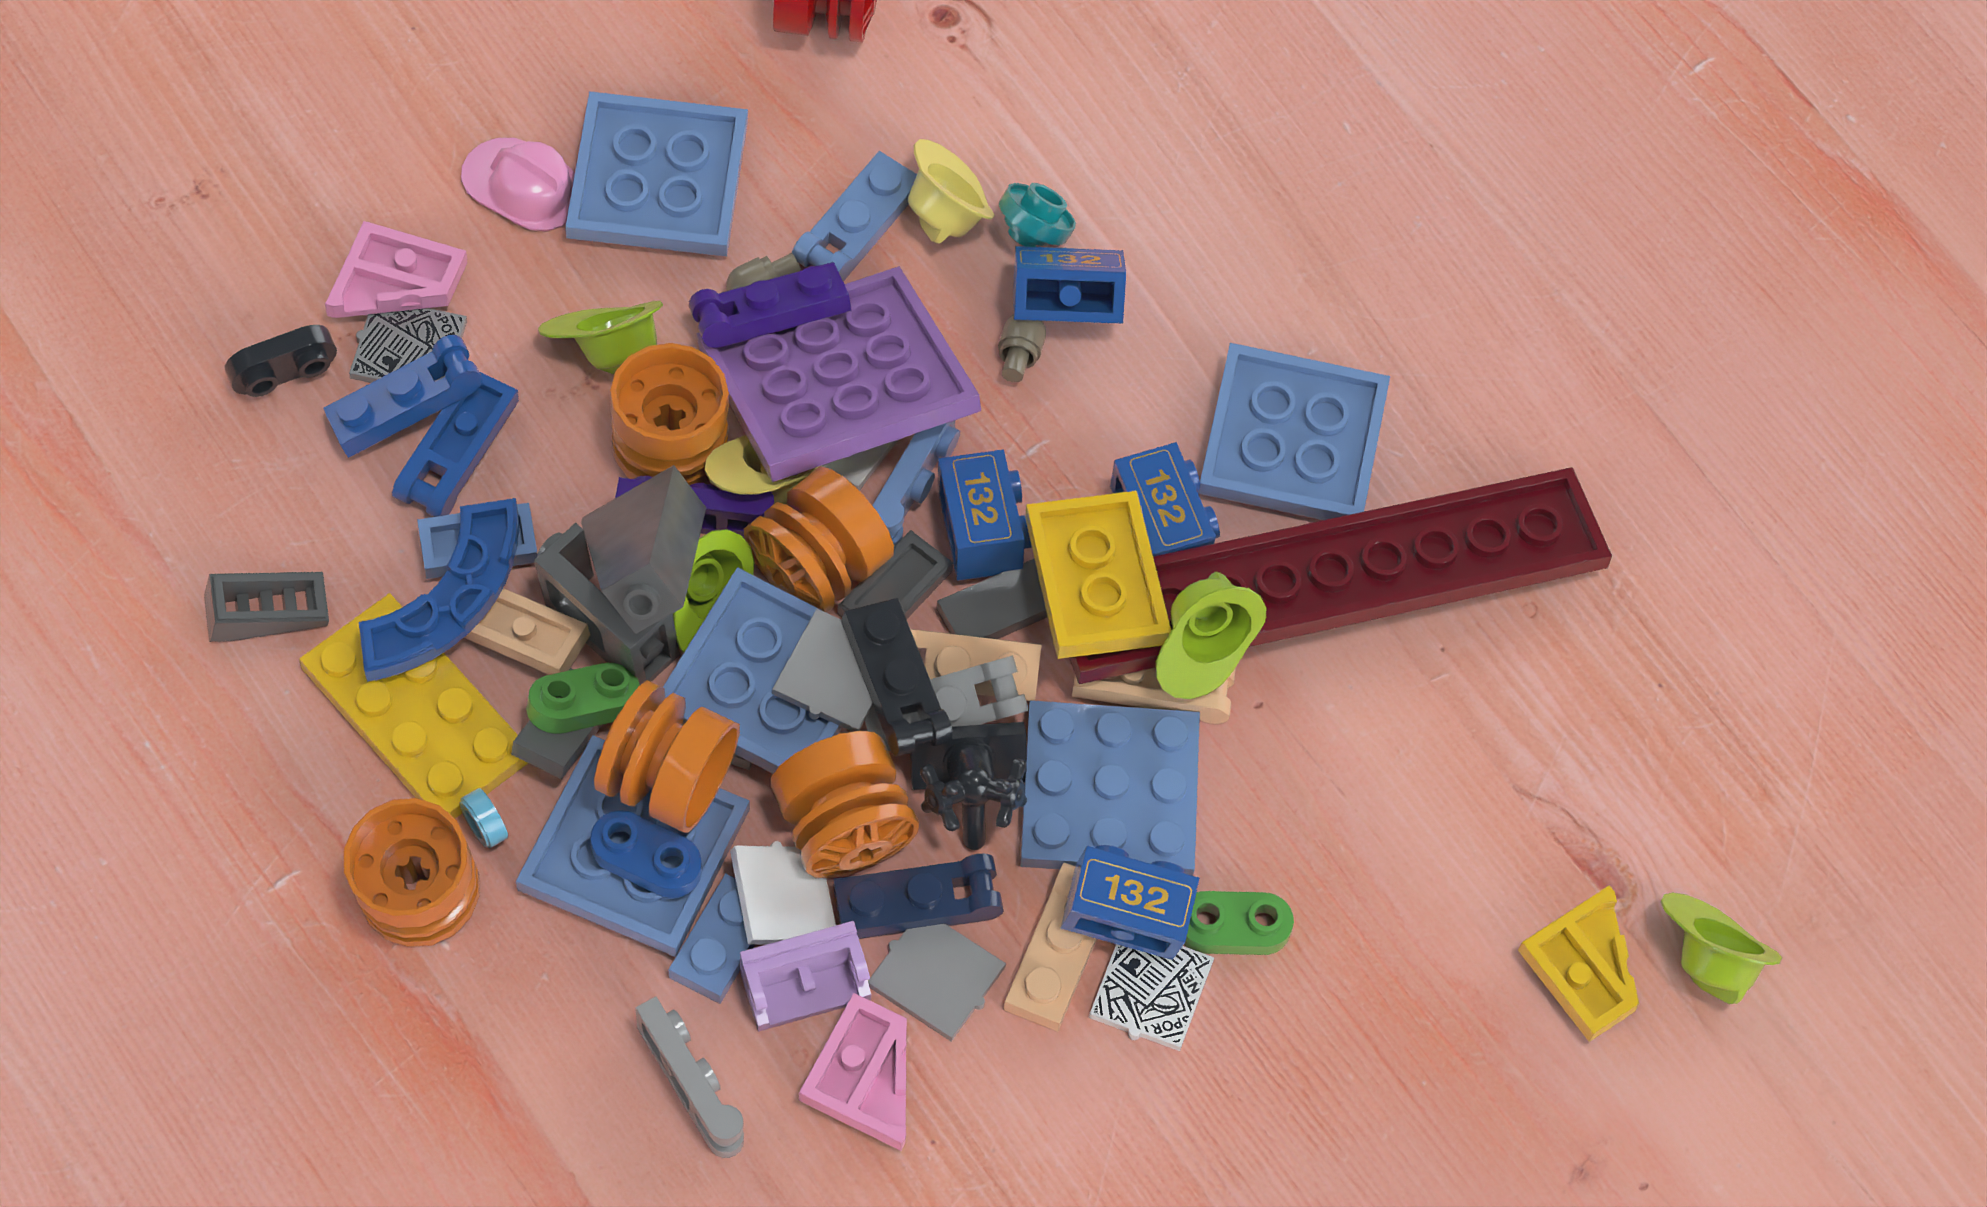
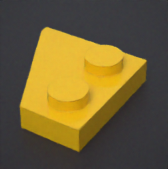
(1586, 964)

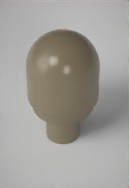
(761, 270)
(1020, 346)

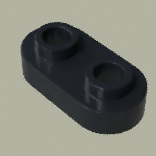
(281, 359)

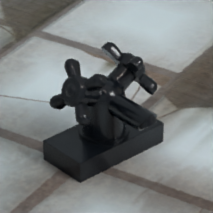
(971, 769)

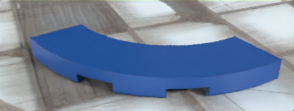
(456, 603)

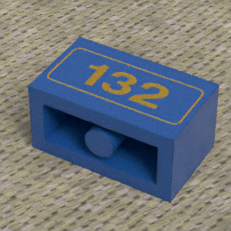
(1069, 284)
(1167, 498)
(982, 514)
(1130, 901)

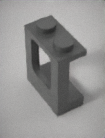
(564, 578)

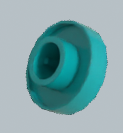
(1036, 215)

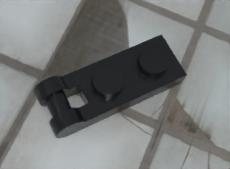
(895, 676)

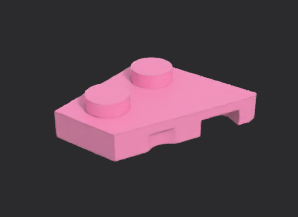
(394, 274)
(863, 1072)

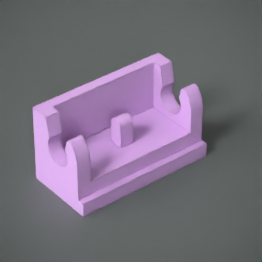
(804, 975)

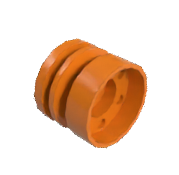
(668, 411)
(820, 539)
(655, 751)
(844, 804)
(391, 850)

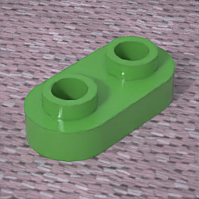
(589, 699)
(1236, 923)

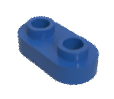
(642, 854)

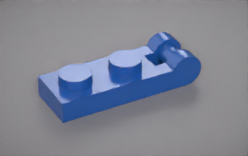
(404, 396)
(455, 446)

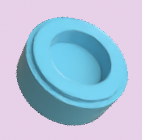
(483, 818)

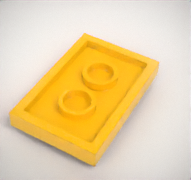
(1097, 574)

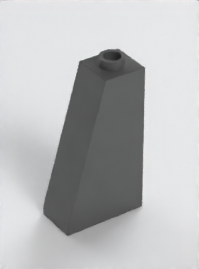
(646, 547)

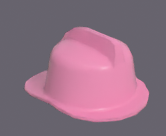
(520, 182)

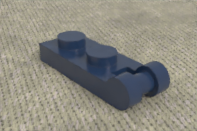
(919, 897)

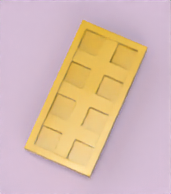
(421, 722)

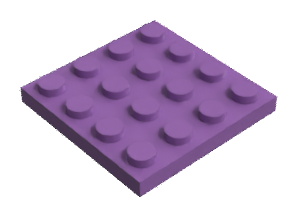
(845, 379)

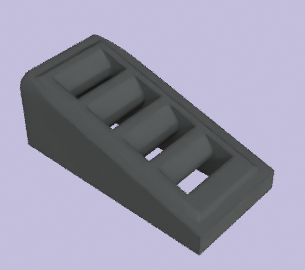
(248, 624)

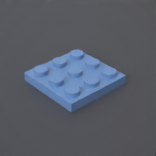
(657, 174)
(1293, 434)
(737, 663)
(1110, 781)
(567, 875)

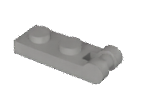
(960, 701)
(691, 1079)

